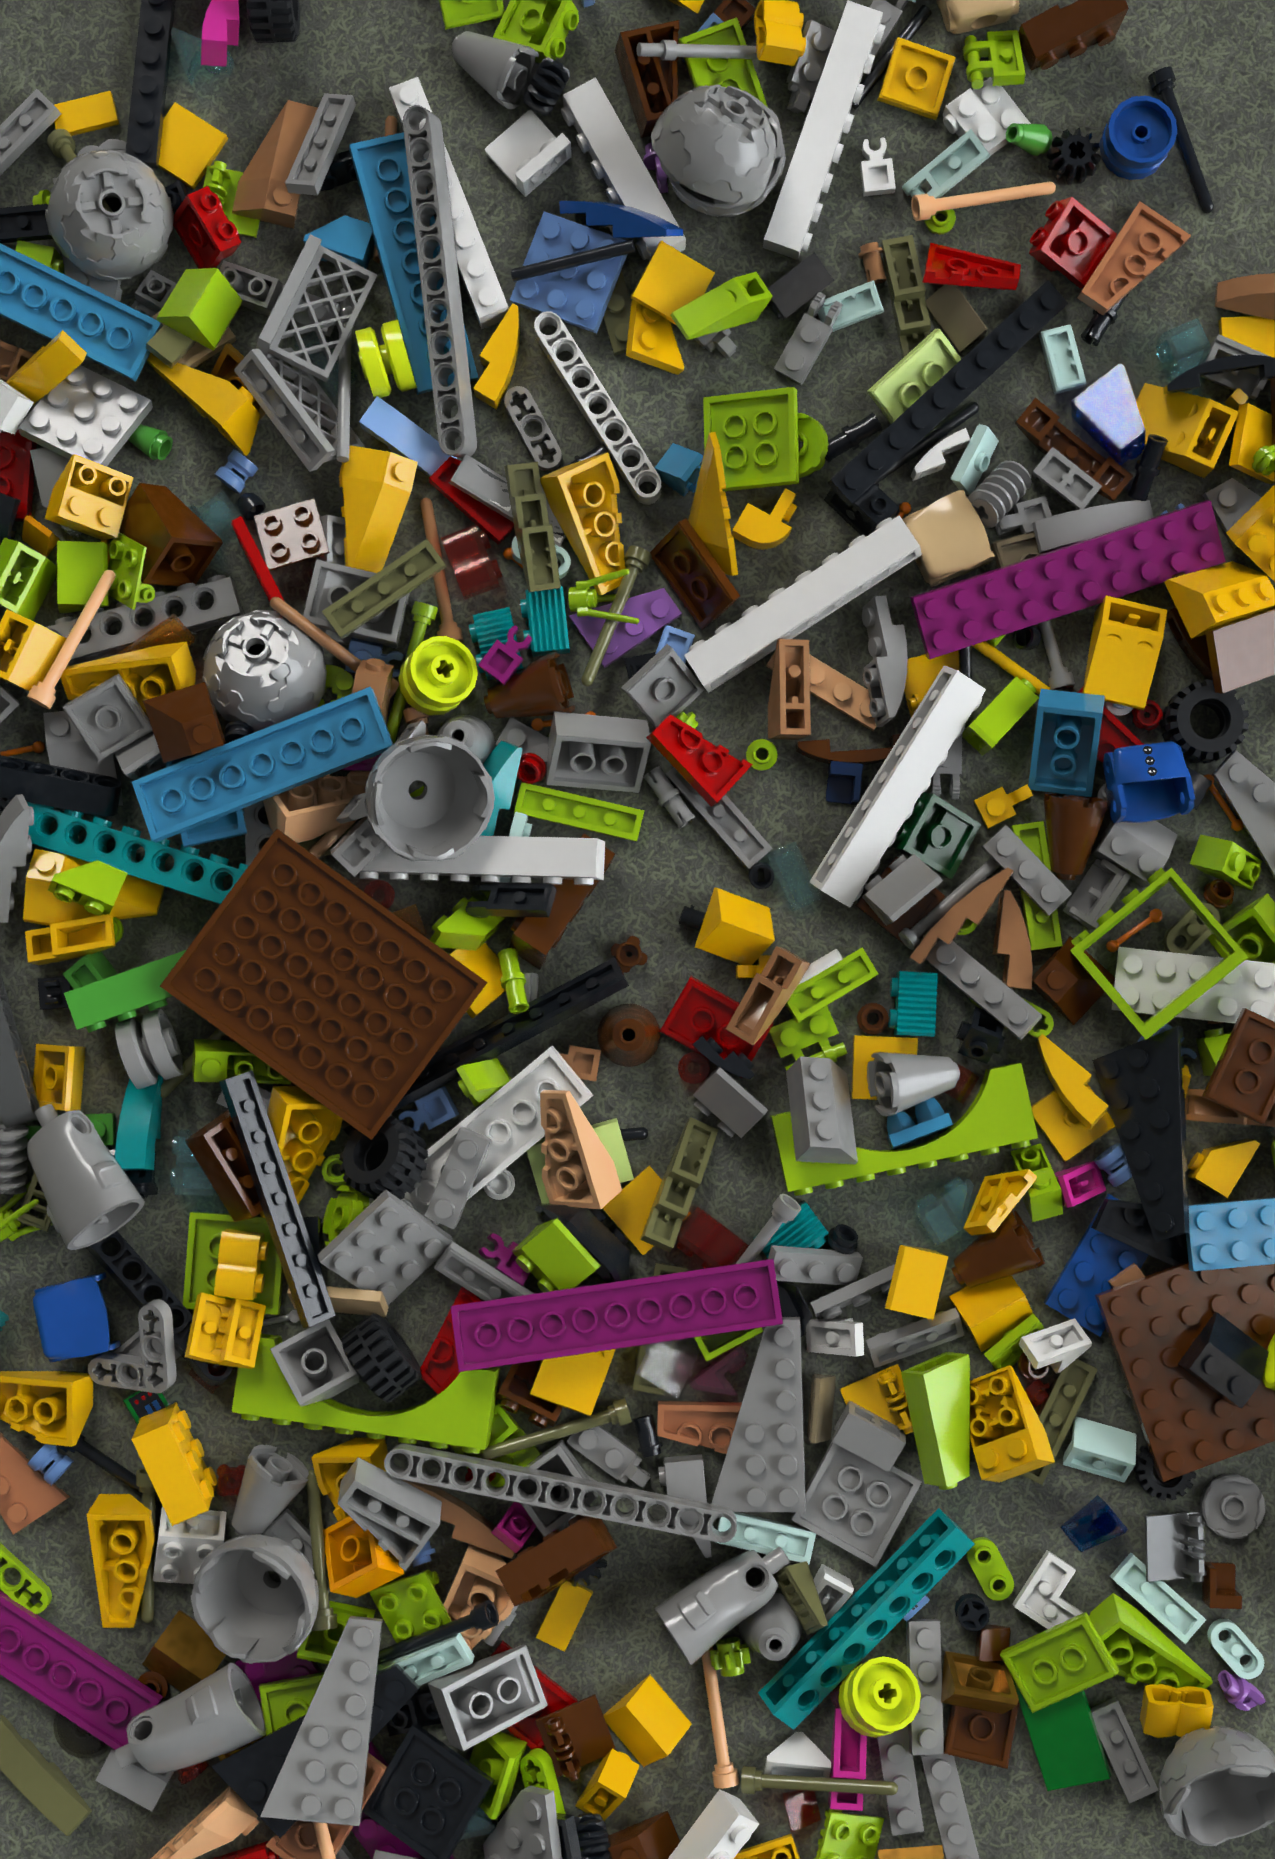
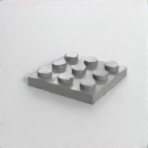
(86, 417)
(385, 1247)
(856, 1503)

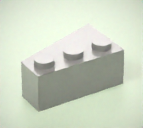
(390, 1509)

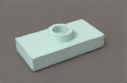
(857, 306)
(1062, 359)
(975, 459)

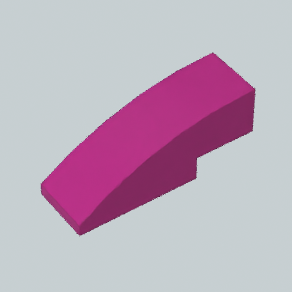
(218, 31)
(847, 1762)

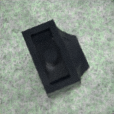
(793, 1303)

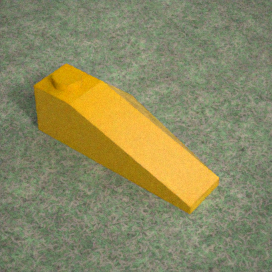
(335, 1462)

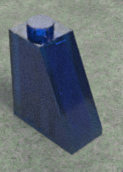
(1111, 415)

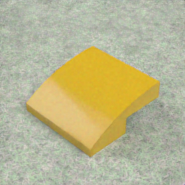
(225, 1331)

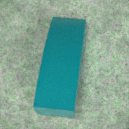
(503, 768)
(139, 1127)

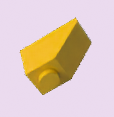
(1222, 1165)
(608, 1784)

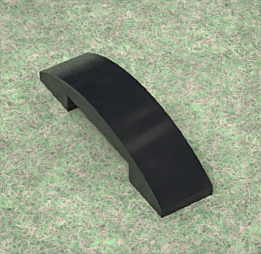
(1190, 379)

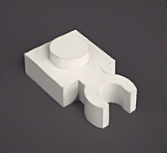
(876, 173)

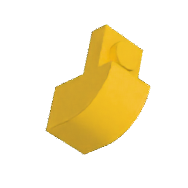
(764, 530)

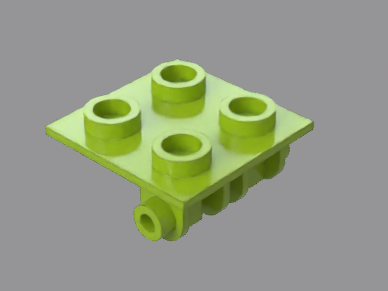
(224, 184)
(127, 563)
(411, 1605)
(849, 1836)

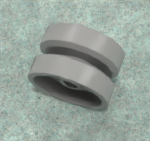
(149, 1049)

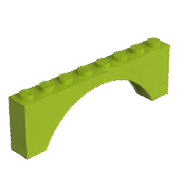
(995, 1118)
(455, 1416)

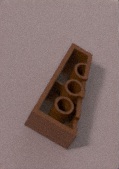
(537, 935)

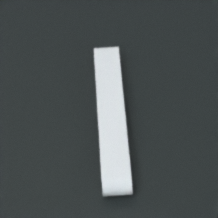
(593, 394)

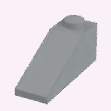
(686, 1480)

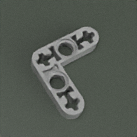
(150, 1360)

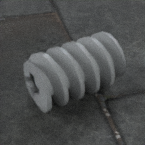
(1000, 492)
(13, 1159)

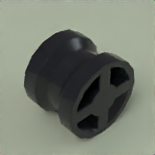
(975, 1618)

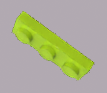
(831, 985)

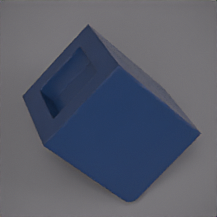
(844, 782)

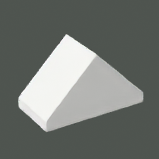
(832, 1590)

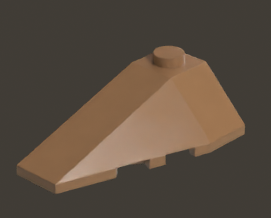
(262, 187)

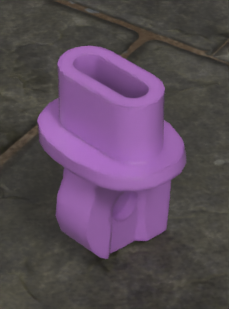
(652, 162)
(1239, 1691)

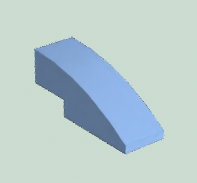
(403, 436)

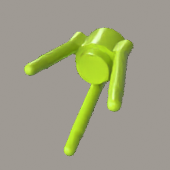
(583, 598)
(8, 1218)

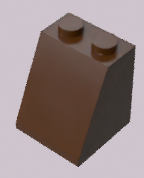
(175, 537)

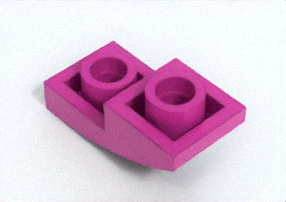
(514, 1527)

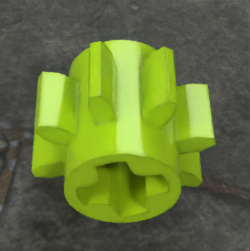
(730, 1657)

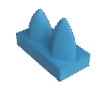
(930, 1120)

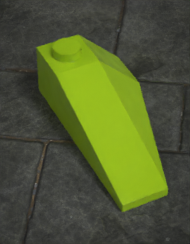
(1142, 1649)

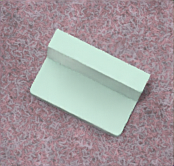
(1101, 1450)

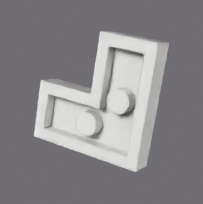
(1042, 1592)

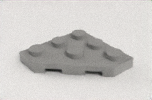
(527, 1828)

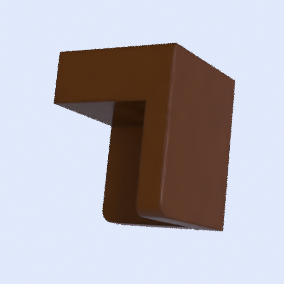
(1219, 1586)

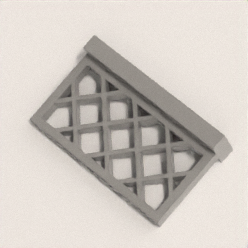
(289, 301)
(285, 409)

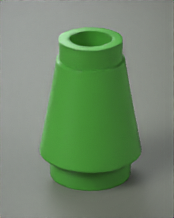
(1032, 138)
(152, 442)

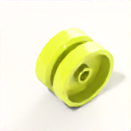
(385, 359)
(438, 675)
(897, 1701)

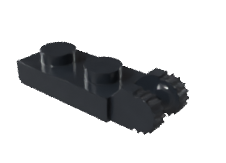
(512, 900)

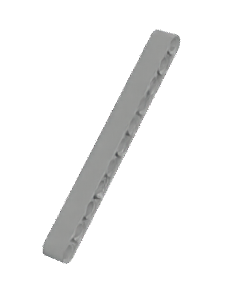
(431, 271)
(576, 1486)

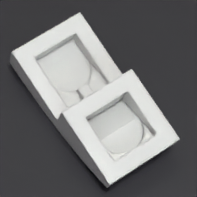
(934, 459)

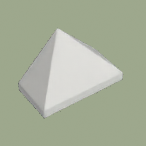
(798, 1758)

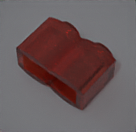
(471, 562)
(709, 1240)

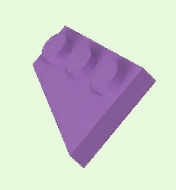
(651, 608)

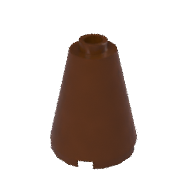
(532, 691)
(1071, 831)
(628, 1052)
(998, 1254)

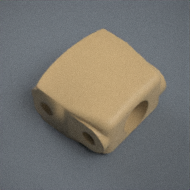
(970, 15)
(949, 538)

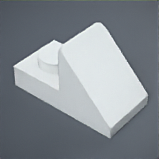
(835, 1337)
(1056, 1345)

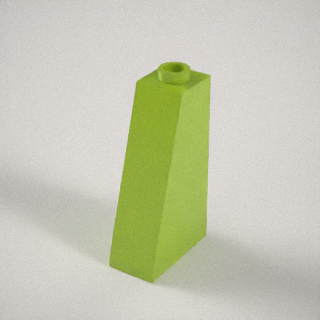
(940, 1417)

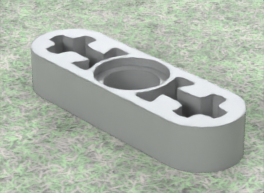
(514, 413)

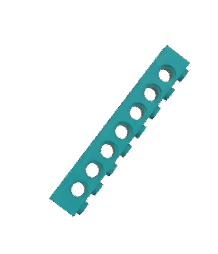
(124, 854)
(865, 1619)

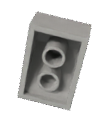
(333, 582)
(69, 750)
(487, 1696)

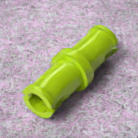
(513, 980)

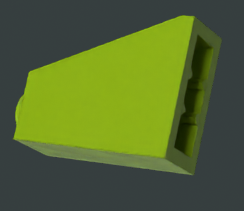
(1000, 715)

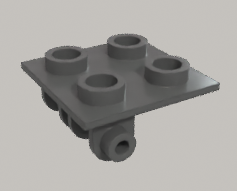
(1175, 1547)

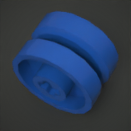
(1138, 137)

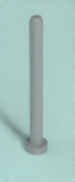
(911, 936)

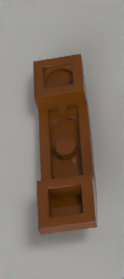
(1044, 431)
(820, 751)

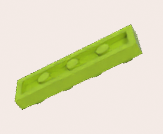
(579, 812)
(1042, 929)

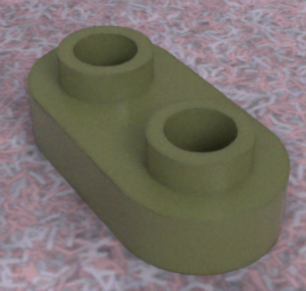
(1190, 930)

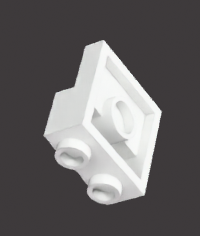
(986, 112)

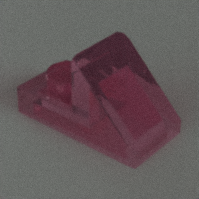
(713, 1377)

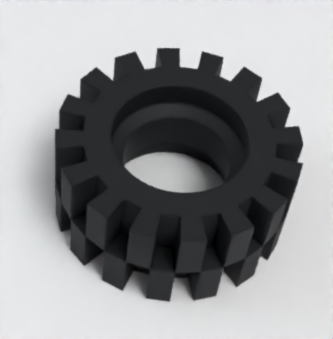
(1155, 1487)

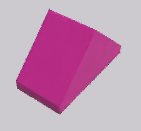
(1080, 1183)

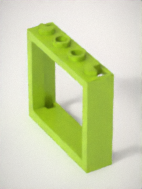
(1190, 994)

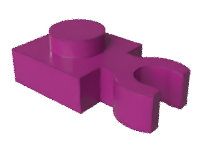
(503, 659)
(506, 1259)

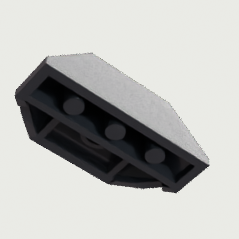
(604, 1245)

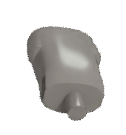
(80, 1179)
(719, 1601)
(196, 1724)

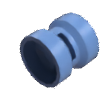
(239, 465)
(1115, 1164)
(44, 1458)

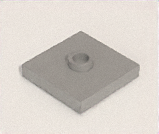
(663, 686)
(108, 717)

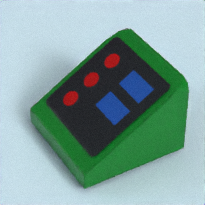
(144, 1403)

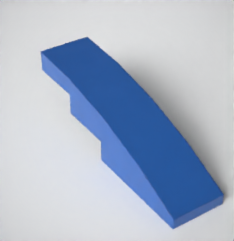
(626, 220)

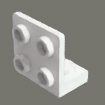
(528, 152)
(186, 1544)

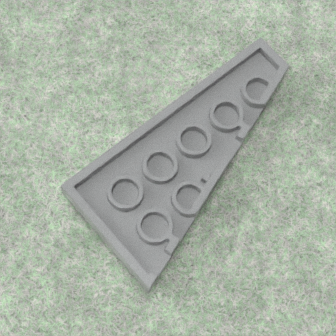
(1253, 799)
(767, 1444)
(330, 1752)

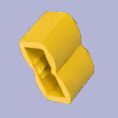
(779, 31)
(239, 1264)
(1174, 1710)

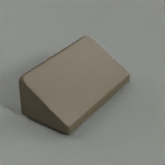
(956, 317)
(821, 1408)

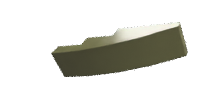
(906, 292)
(532, 527)
(679, 1184)
(40, 1781)

